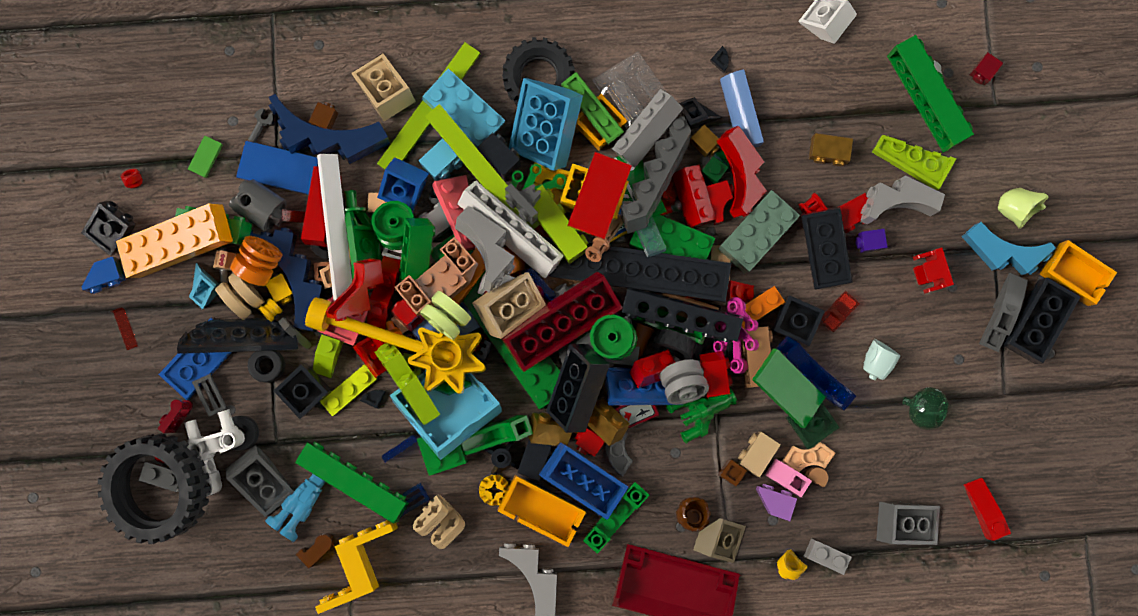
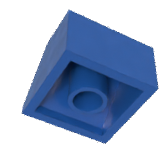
(402, 183)

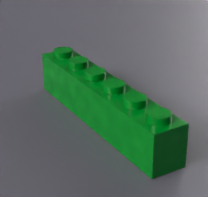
(352, 482)

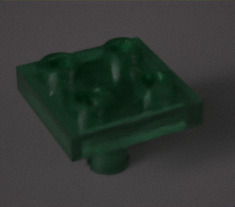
(818, 428)

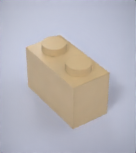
(758, 453)

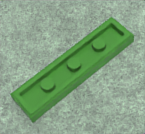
(594, 109)

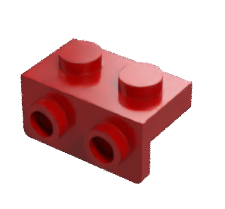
(366, 351)

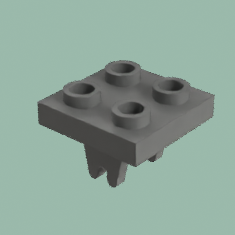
(523, 201)

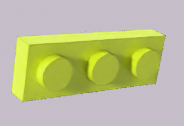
(348, 390)

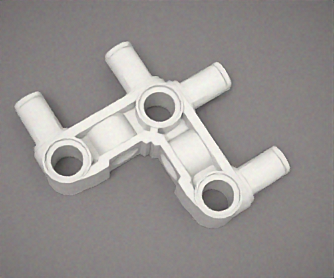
(213, 443)

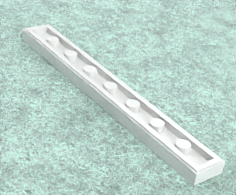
(334, 223)

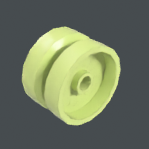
(445, 316)

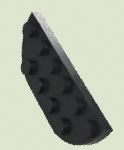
(236, 336)

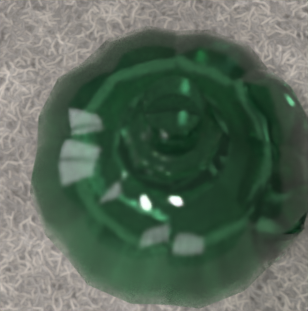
(927, 408)

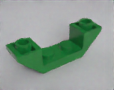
(604, 529)

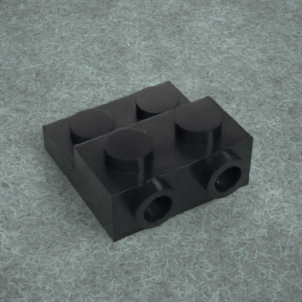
(107, 226)

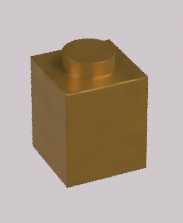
(705, 141)

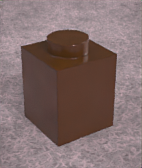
(323, 115)

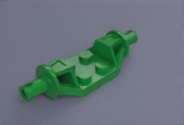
(361, 237)

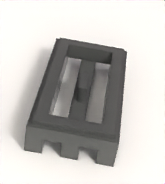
(217, 393)

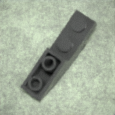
(1006, 312)

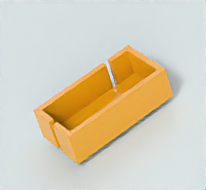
(541, 510)

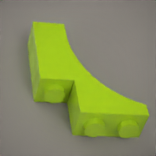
(407, 383)

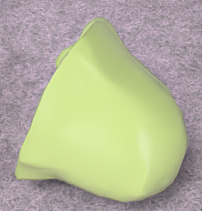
(1019, 205)

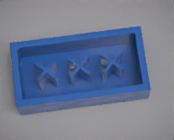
(583, 480)

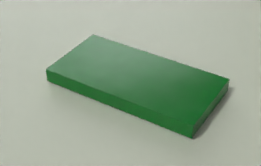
(788, 388)

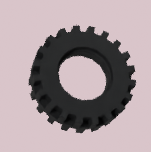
(532, 51)

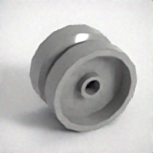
(684, 382)

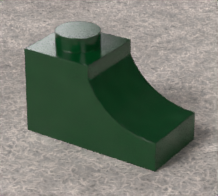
(716, 167)

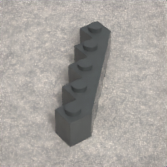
(657, 176)

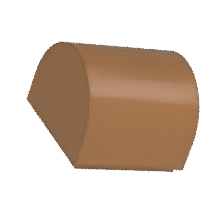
(817, 476)

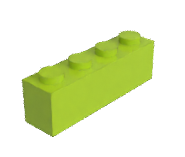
(555, 225)

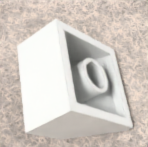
(828, 18)

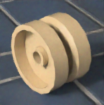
(239, 295)

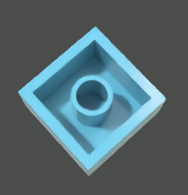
(440, 161)

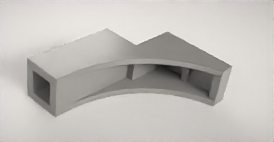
(903, 194)
(489, 240)
(542, 583)

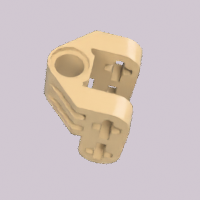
(439, 512)

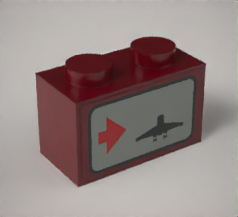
(637, 413)

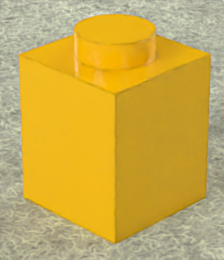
(280, 289)

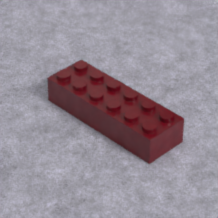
(561, 321)

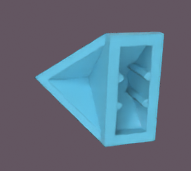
(203, 287)

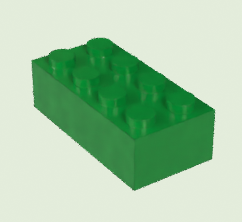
(679, 239)

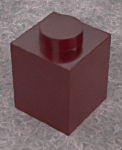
(985, 69)

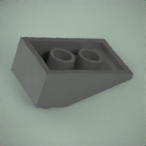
(259, 481)
(908, 523)

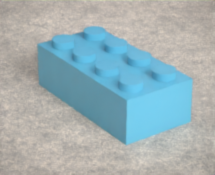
(464, 107)

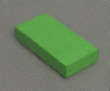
(205, 156)

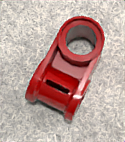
(818, 205)

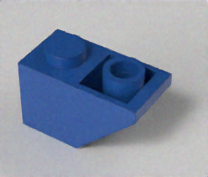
(103, 274)

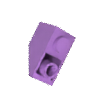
(777, 503)

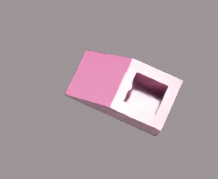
(788, 478)

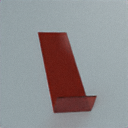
(293, 216)
(125, 328)

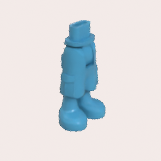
(298, 504)

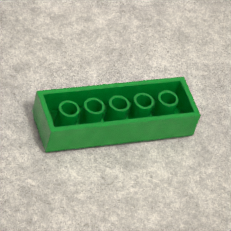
(930, 93)

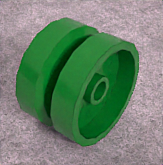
(389, 223)
(625, 337)

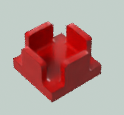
(933, 270)

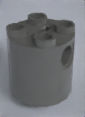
(258, 205)

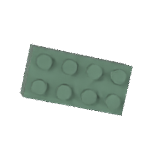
(758, 232)

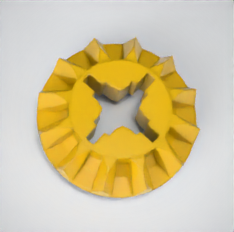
(487, 483)

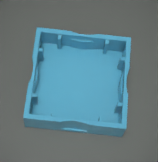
(459, 415)

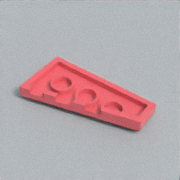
(448, 193)

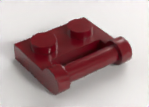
(179, 410)

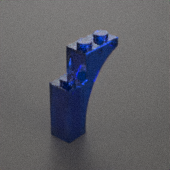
(829, 386)

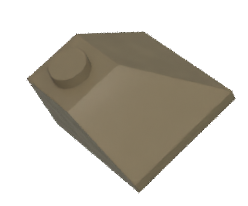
(720, 540)

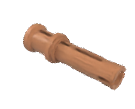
(600, 245)

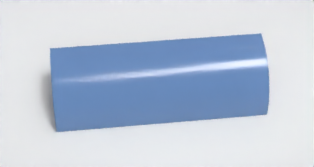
(741, 106)

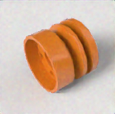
(256, 261)

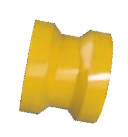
(270, 309)

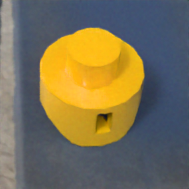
(790, 566)

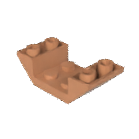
(447, 275)

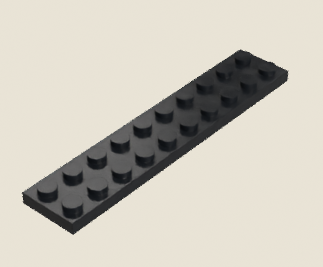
(655, 273)

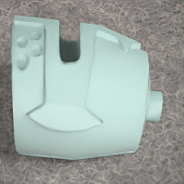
(880, 360)

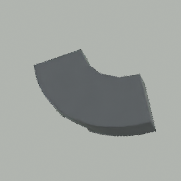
(618, 456)

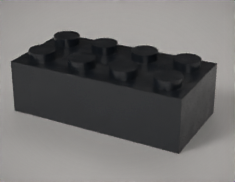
(1041, 320)
(577, 388)

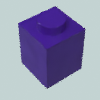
(871, 241)

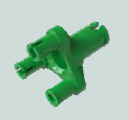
(701, 413)

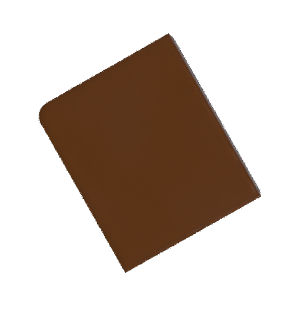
(732, 472)

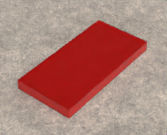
(599, 195)

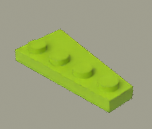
(921, 164)

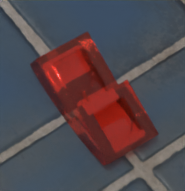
(839, 311)

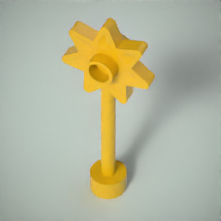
(438, 354)

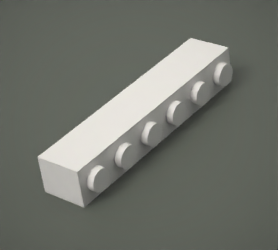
(519, 235)

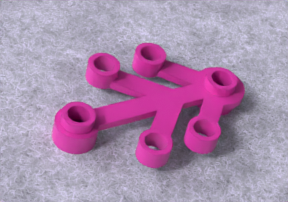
(739, 310)

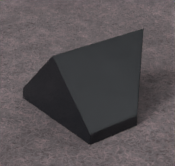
(697, 114)

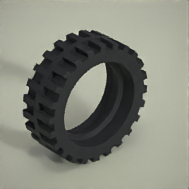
(119, 499)

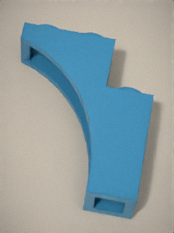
(998, 252)

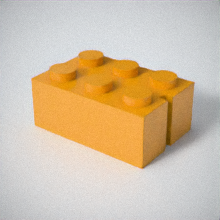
(1078, 272)

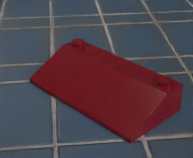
(673, 586)

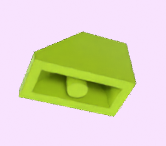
(327, 355)

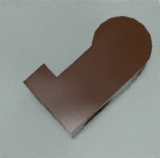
(322, 545)

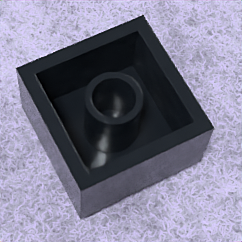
(499, 156)
(797, 321)
(302, 390)

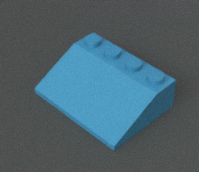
(545, 123)

